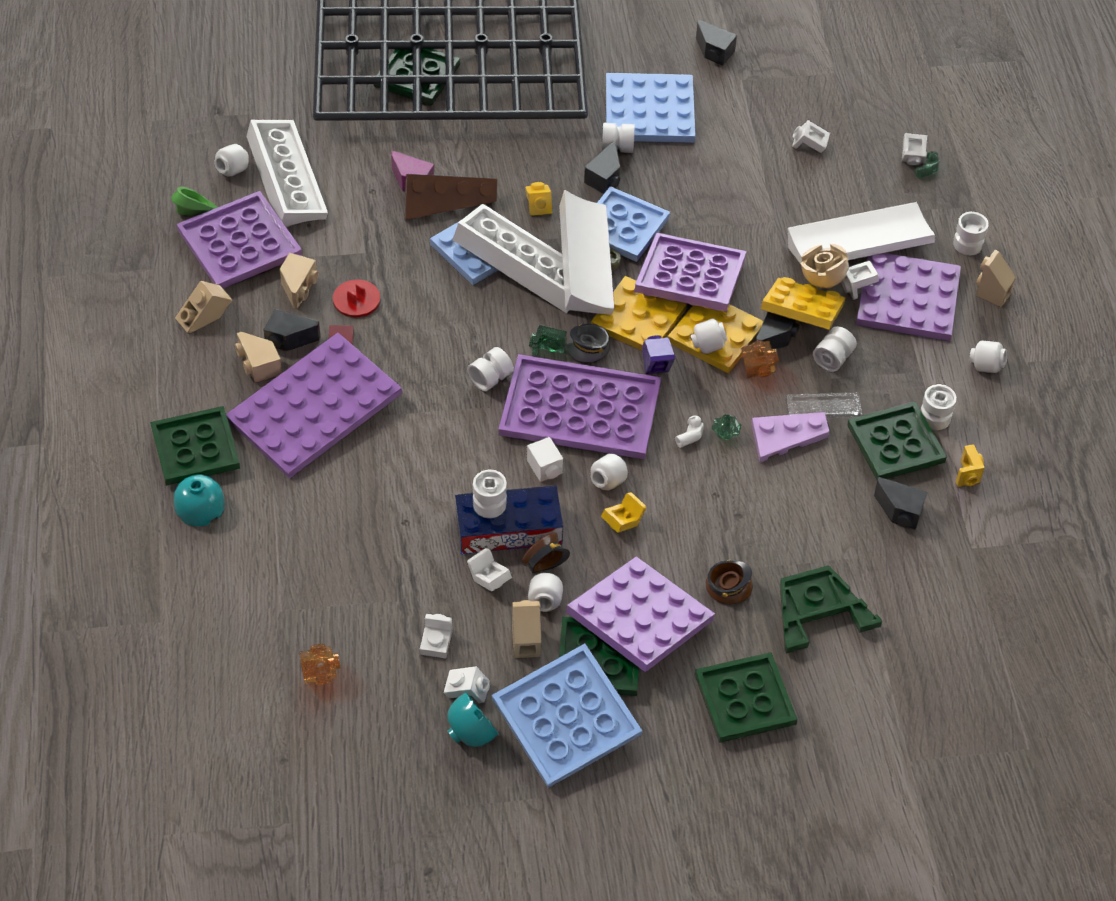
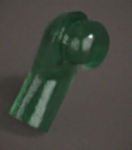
(931, 165)

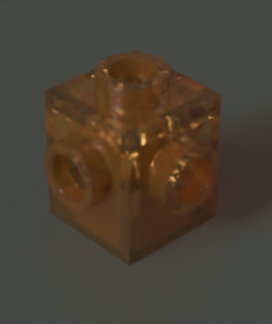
(759, 359)
(319, 673)

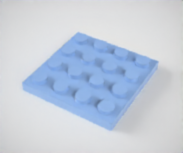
(655, 103)
(566, 715)

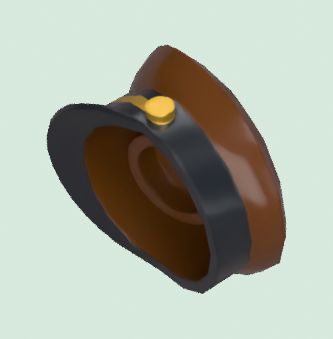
(545, 554)
(729, 581)

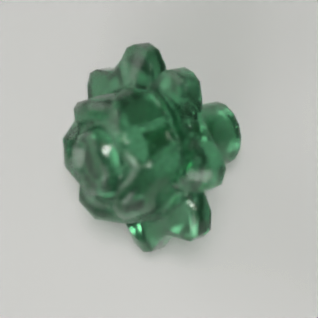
(726, 426)

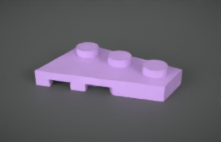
(780, 433)

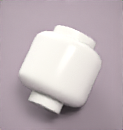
(231, 160)
(709, 336)
(988, 356)
(608, 472)
(547, 590)

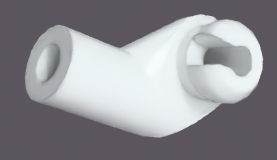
(693, 432)

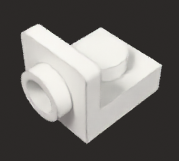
(811, 135)
(858, 277)
(436, 636)

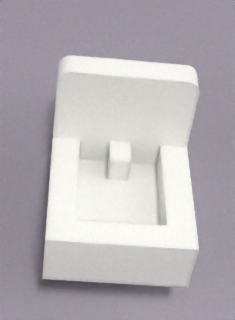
(914, 149)
(487, 571)
(467, 680)

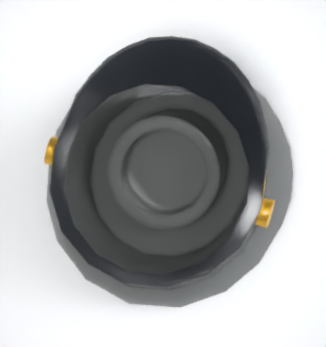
(588, 342)

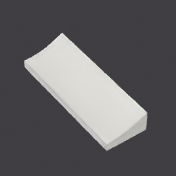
(285, 171)
(864, 232)
(514, 253)
(585, 255)

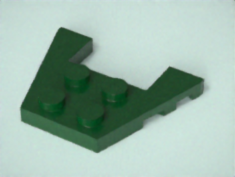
(817, 596)

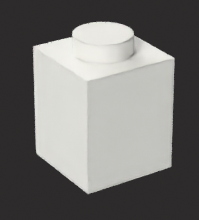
(545, 459)

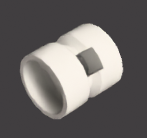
(621, 136)
(970, 233)
(834, 349)
(487, 370)
(938, 406)
(489, 493)

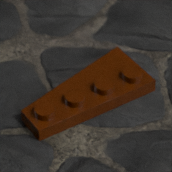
(440, 194)

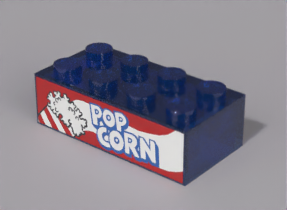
(527, 518)

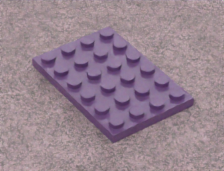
(313, 405)
(580, 406)

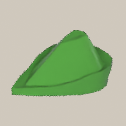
(190, 202)

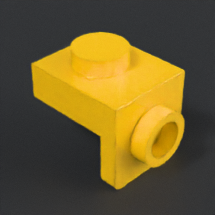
(539, 198)
(972, 467)
(625, 515)

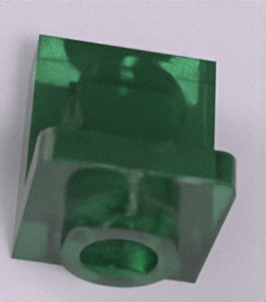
(548, 338)

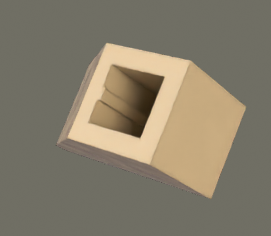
(297, 277)
(996, 279)
(203, 306)
(259, 357)
(526, 629)

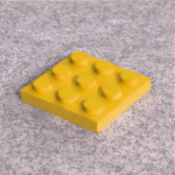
(803, 302)
(639, 315)
(739, 328)

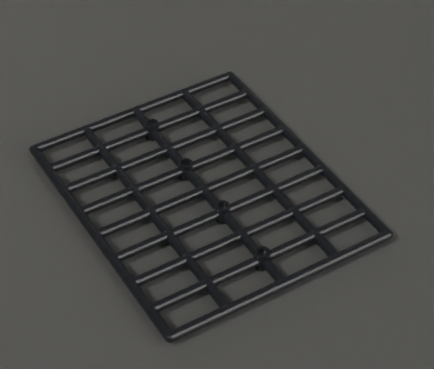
(480, 44)

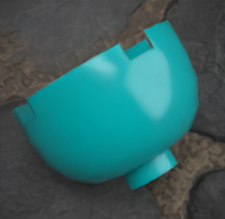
(198, 500)
(469, 723)

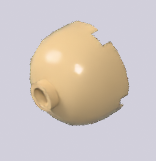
(825, 266)

